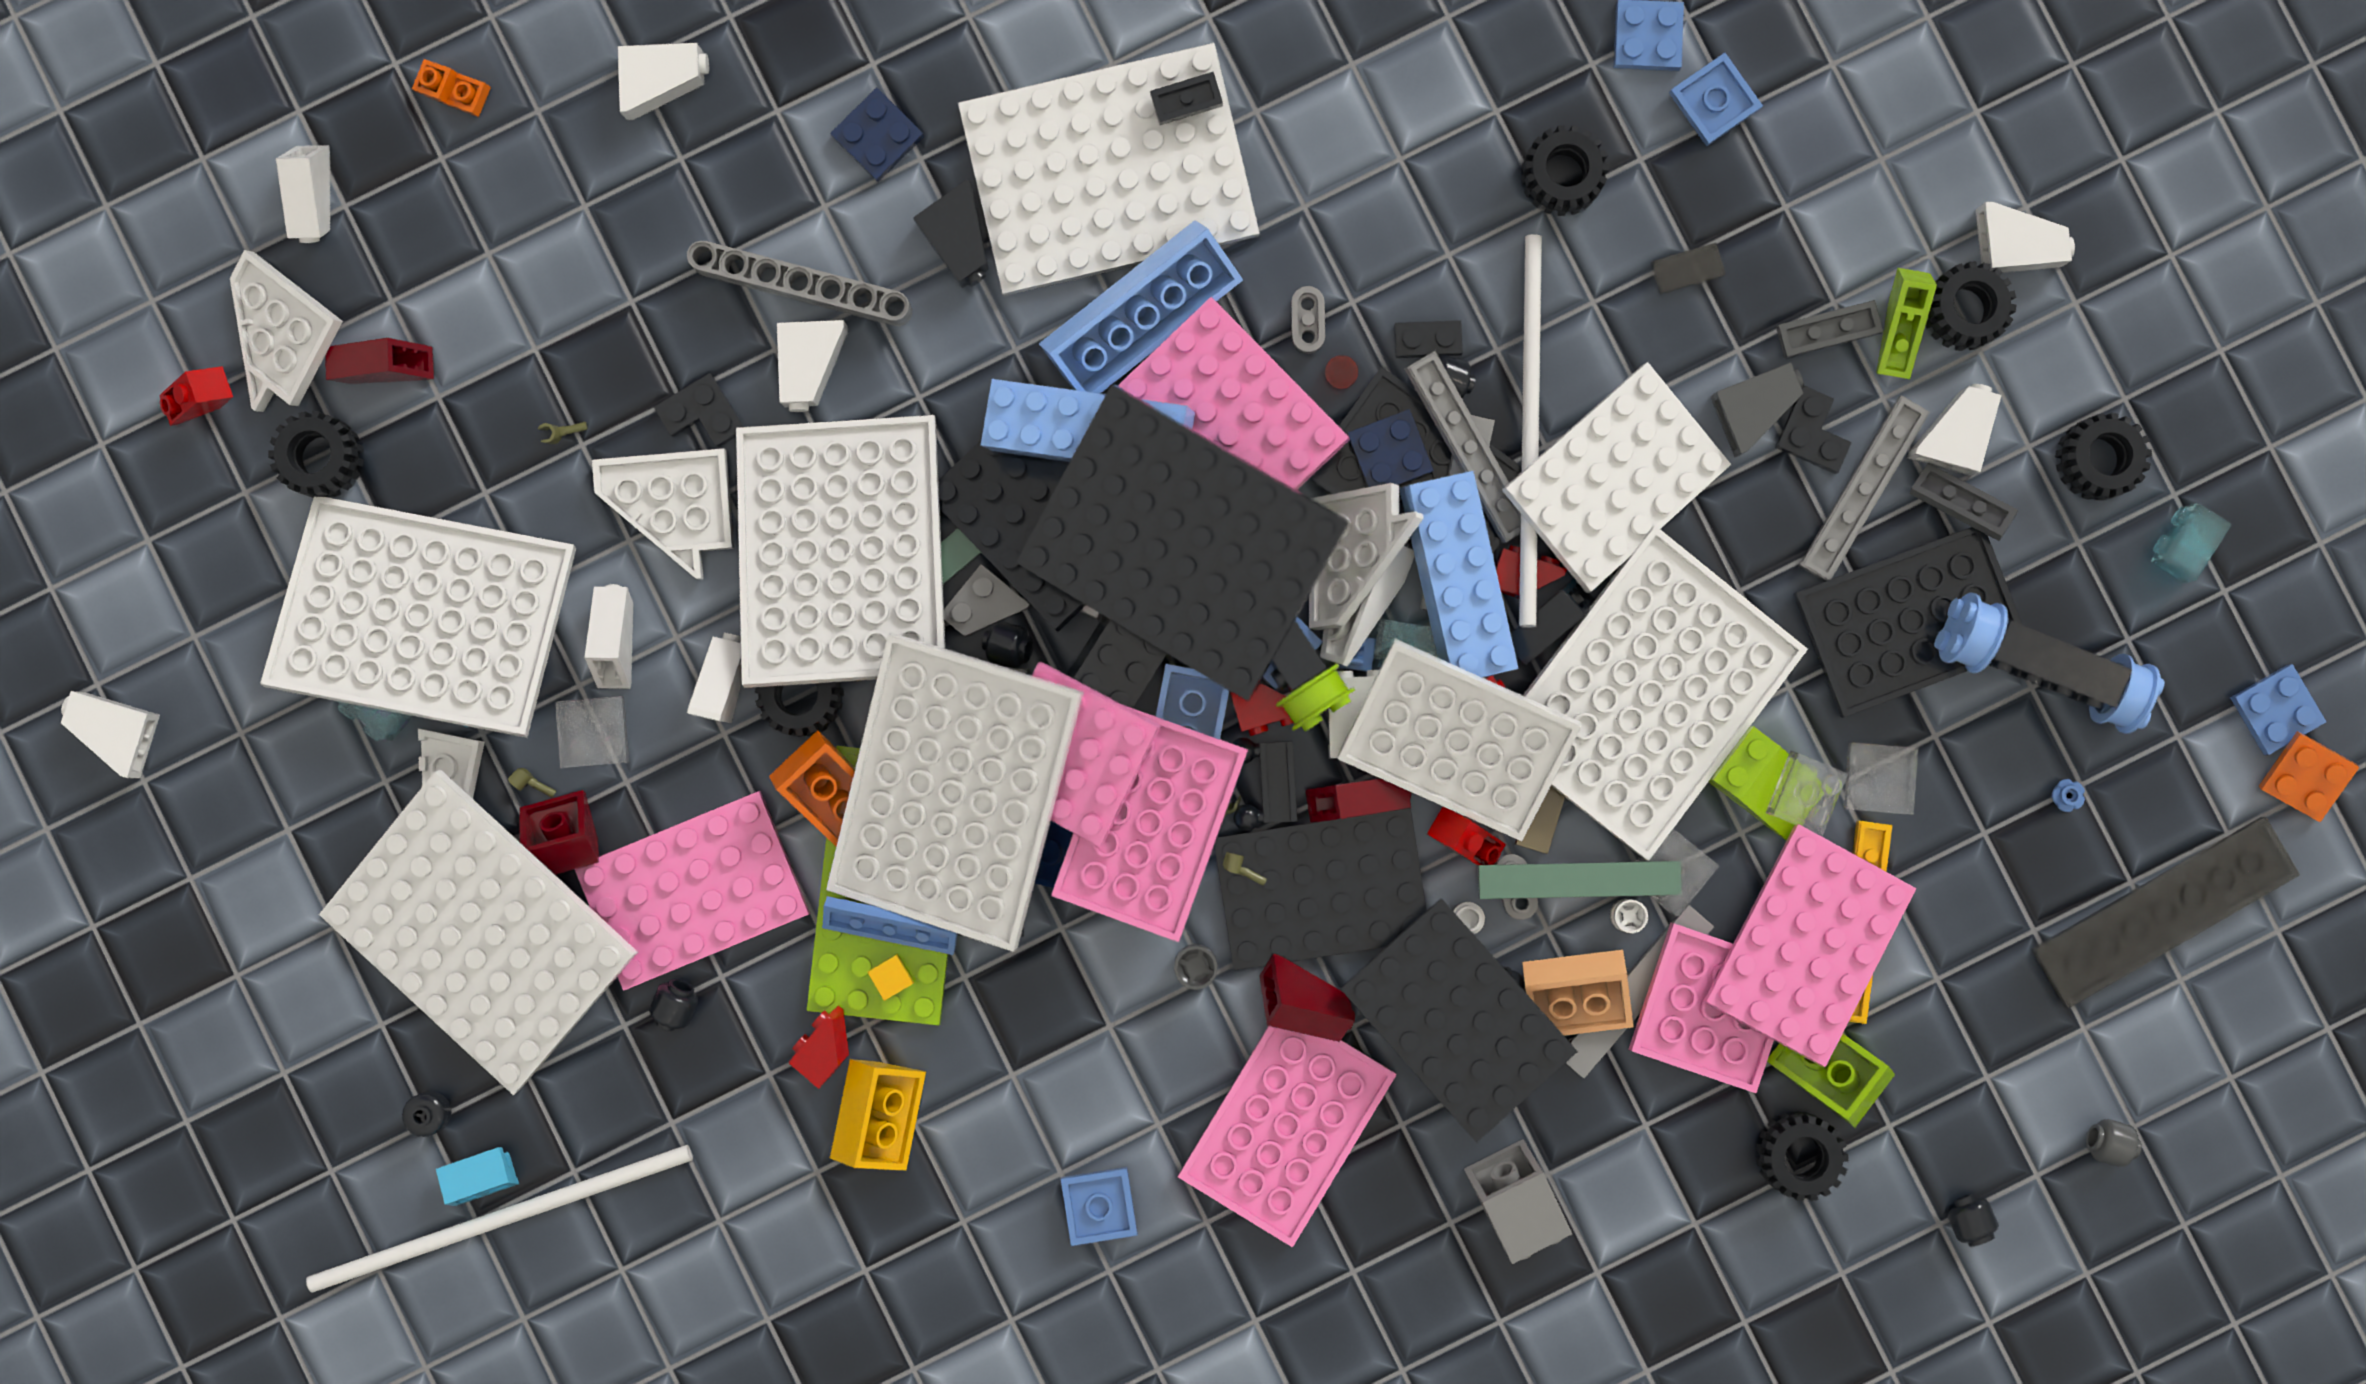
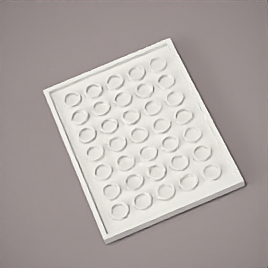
(1089, 179)
(836, 546)
(419, 616)
(1663, 689)
(953, 791)
(477, 932)

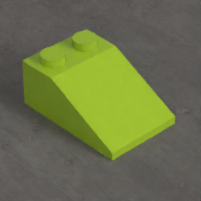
(1752, 775)
(1846, 1084)

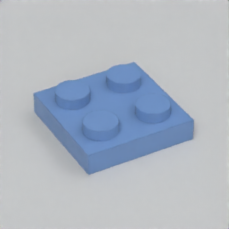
(1648, 35)
(1715, 99)
(2278, 709)
(1099, 1206)

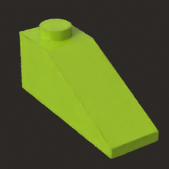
(1905, 322)

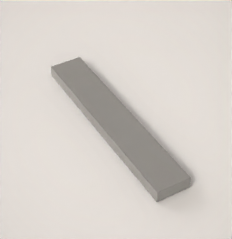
(1465, 442)
(1864, 488)
(1594, 1045)

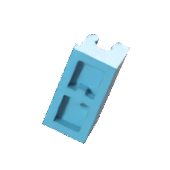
(476, 1176)

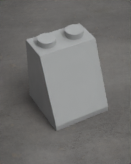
(1518, 1201)

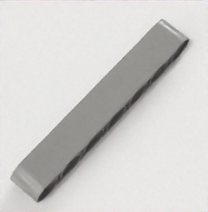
(786, 274)

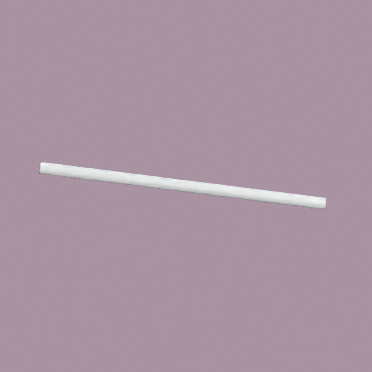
(1530, 420)
(499, 1218)

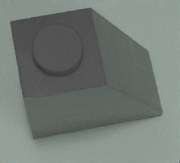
(1756, 404)

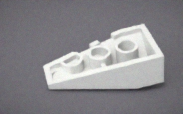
(1343, 643)

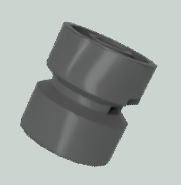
(1195, 966)

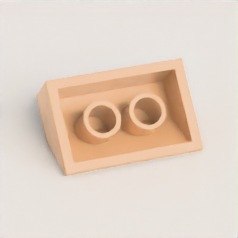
(1581, 991)

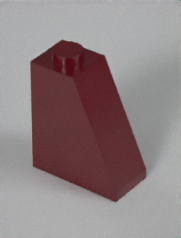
(379, 361)
(1355, 800)
(1303, 1001)

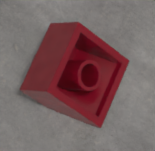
(560, 832)

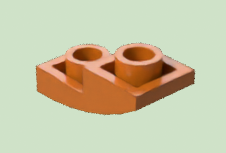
(451, 88)

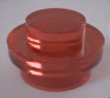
(1341, 372)

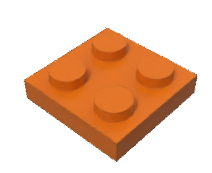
(2308, 776)

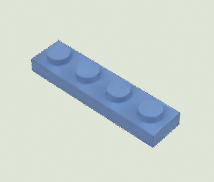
(886, 926)

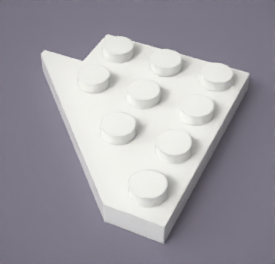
(279, 330)
(672, 500)
(1363, 552)

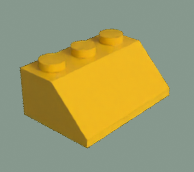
(877, 1115)

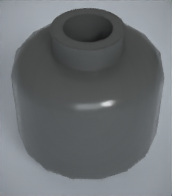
(2113, 1142)

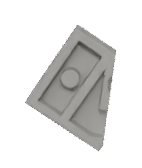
(982, 603)

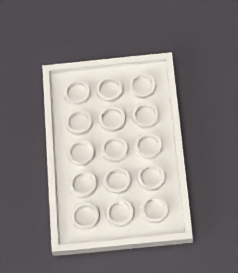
(1616, 477)
(1459, 740)

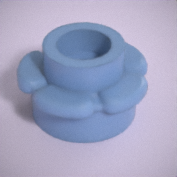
(2060, 791)

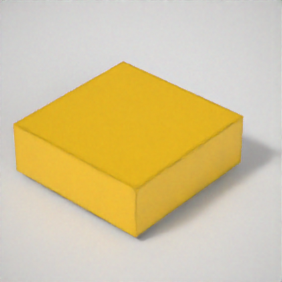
(890, 977)

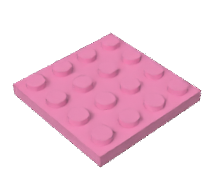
(1101, 760)
(1684, 1029)

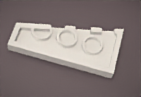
(453, 755)

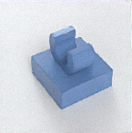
(1363, 659)

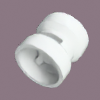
(1633, 919)

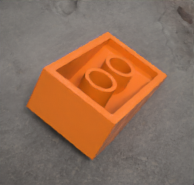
(817, 784)

